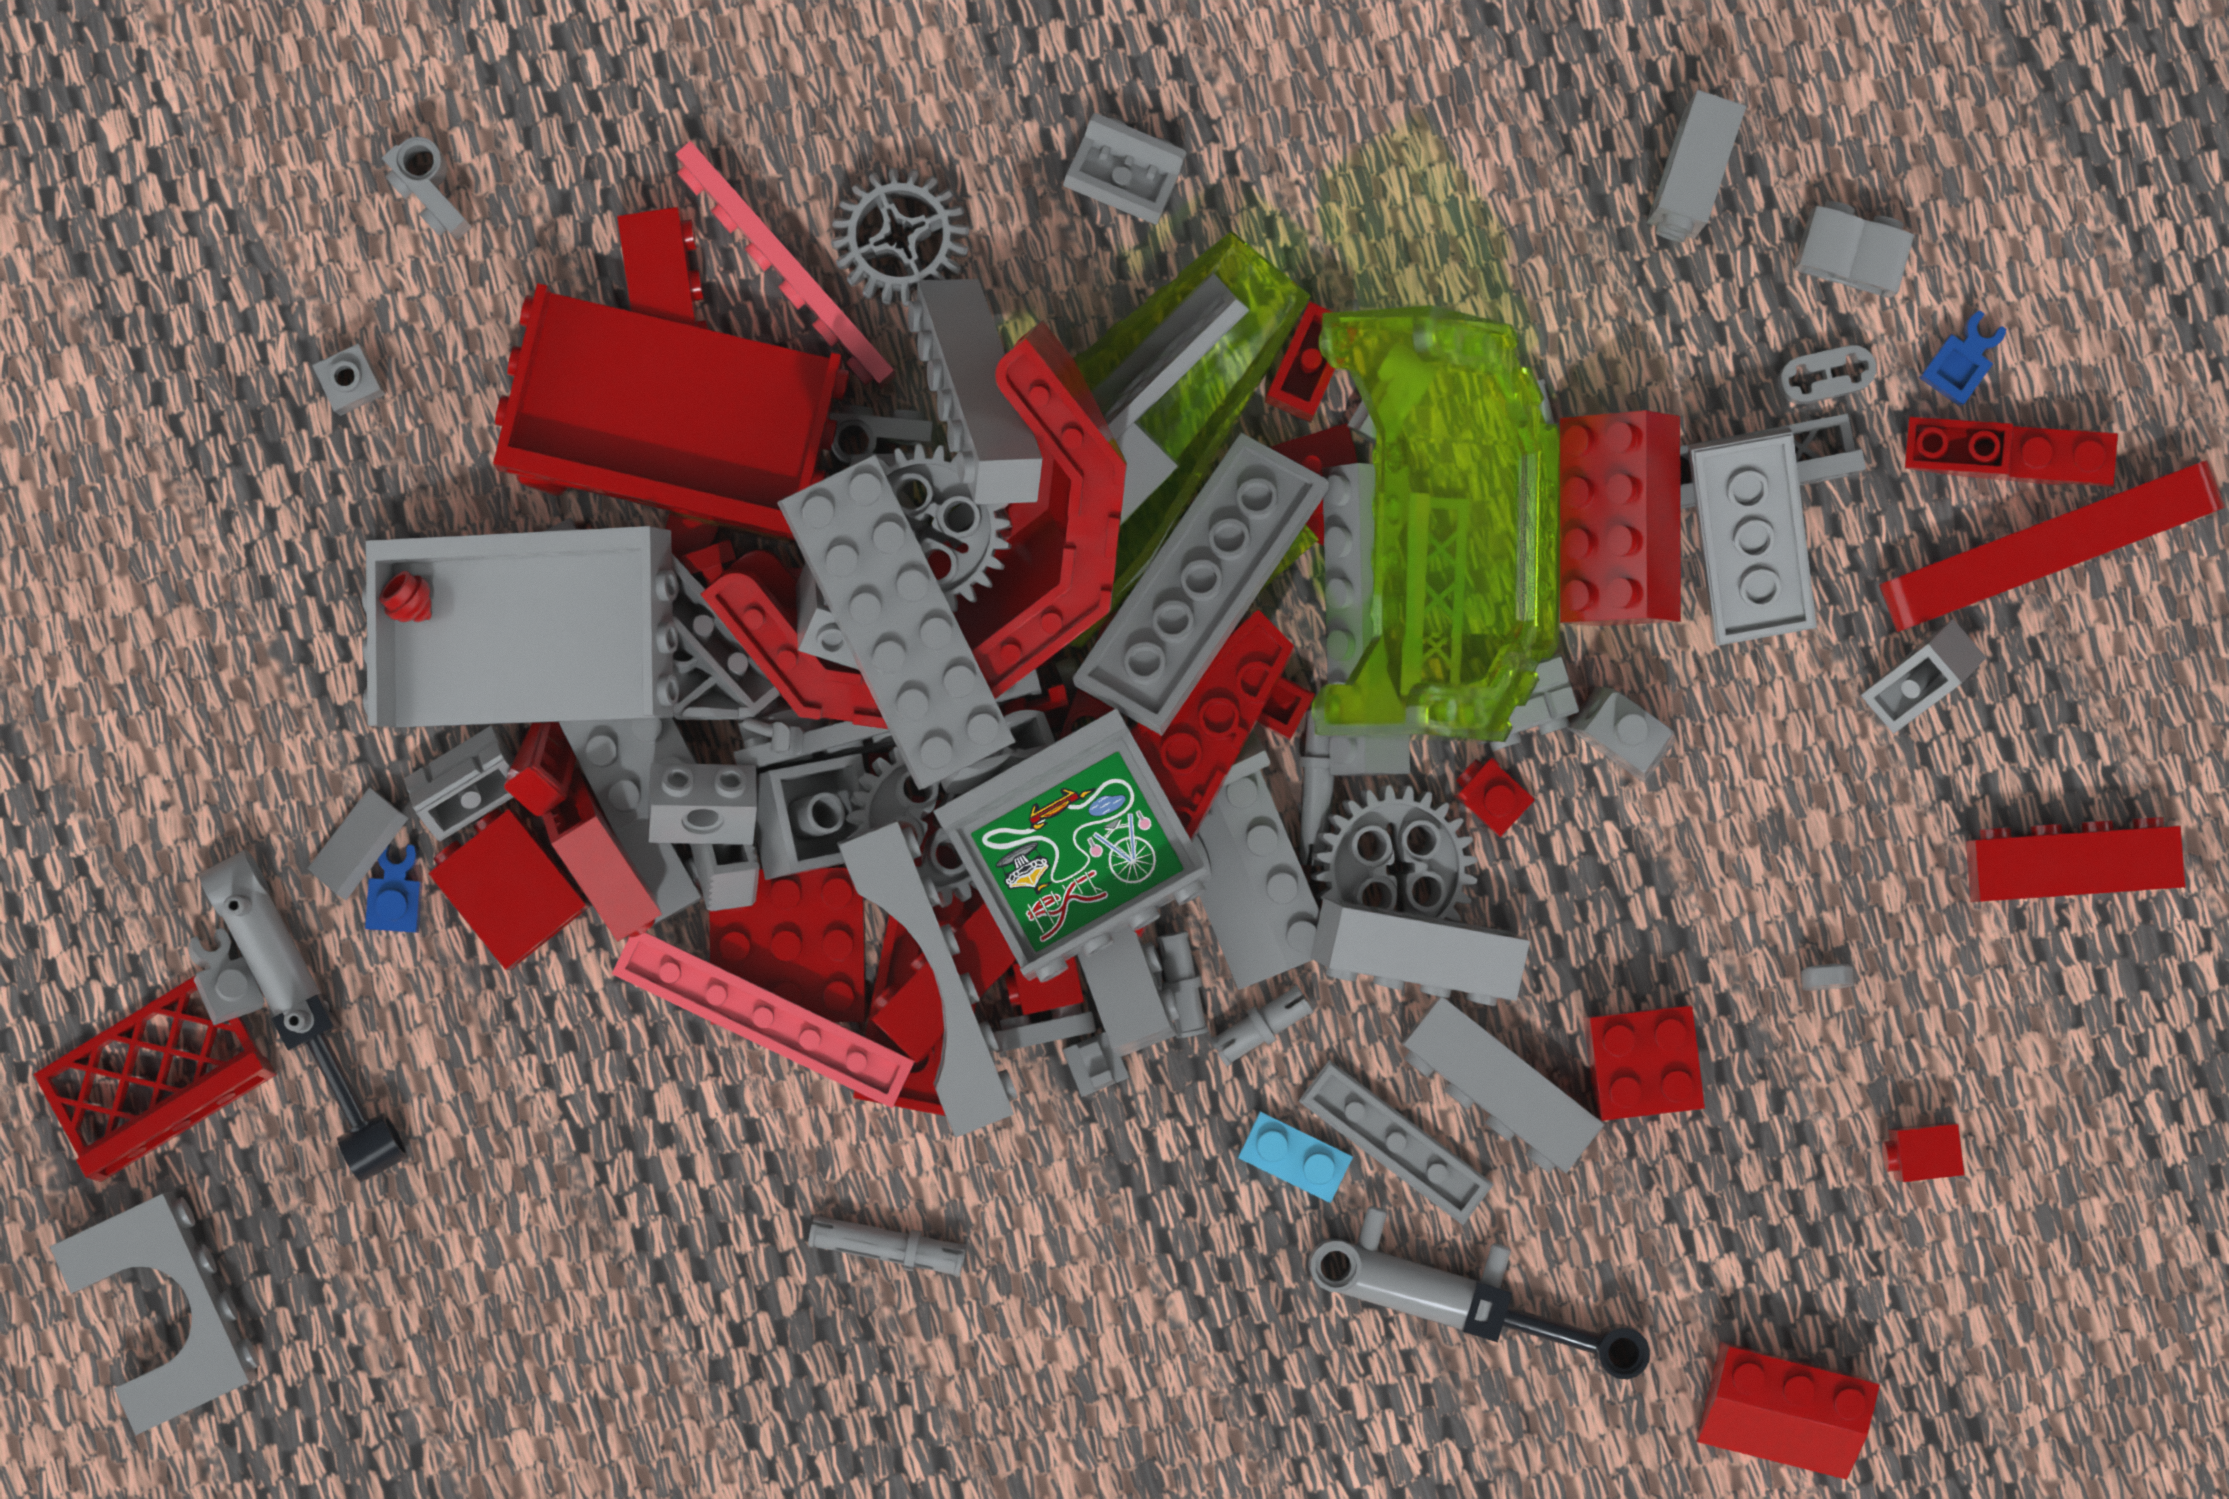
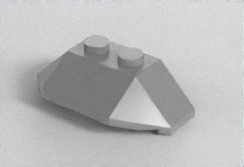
(710, 665)

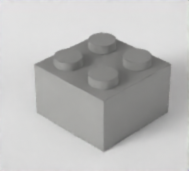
(805, 814)

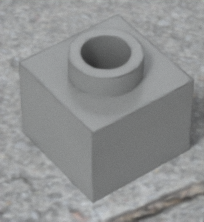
(361, 391)

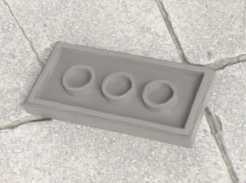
(1752, 536)

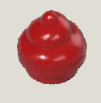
(407, 598)

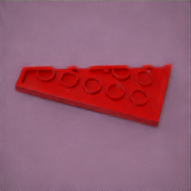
(1215, 721)

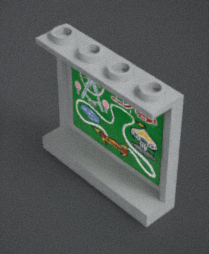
(1074, 847)

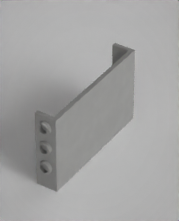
(524, 629)

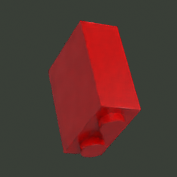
(508, 887)

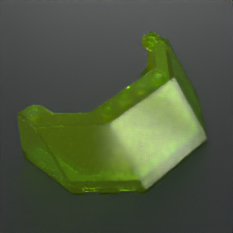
(1459, 527)

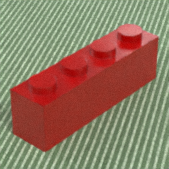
(659, 267)
(2075, 862)
(914, 1012)

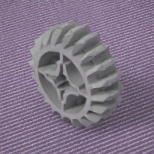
(878, 246)

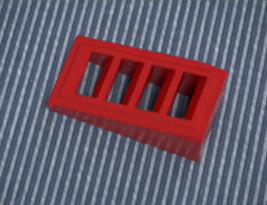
(541, 768)

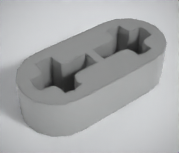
(1825, 362)

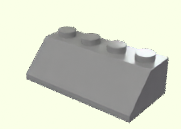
(1257, 885)

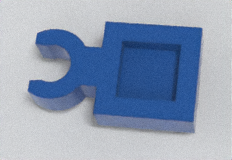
(1960, 364)
(394, 901)

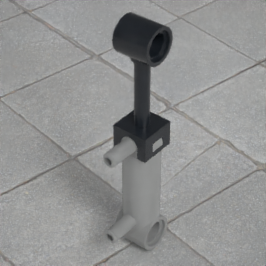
(300, 1010)
(1458, 1301)

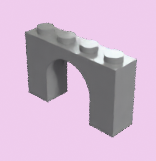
(160, 1238)

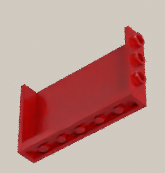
(665, 412)

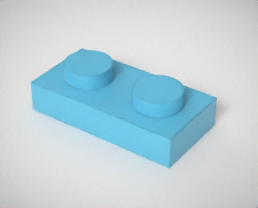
(1295, 1157)

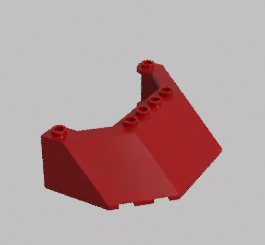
(1053, 575)

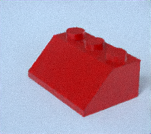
(1787, 1410)

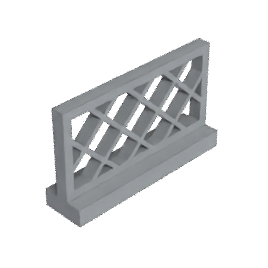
(1167, 353)

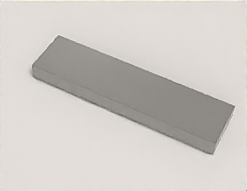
(1395, 1142)

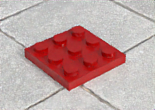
(799, 942)

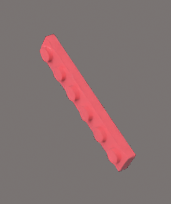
(769, 251)
(764, 1017)

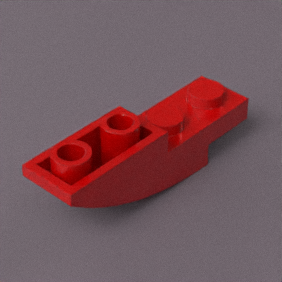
(2011, 452)

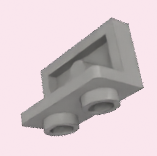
(1125, 168)

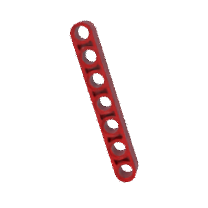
(2052, 546)

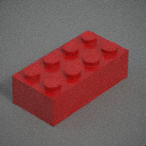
(1620, 519)

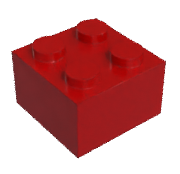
(1644, 1062)

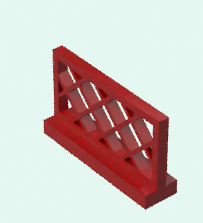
(163, 1118)

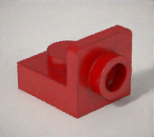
(1492, 795)

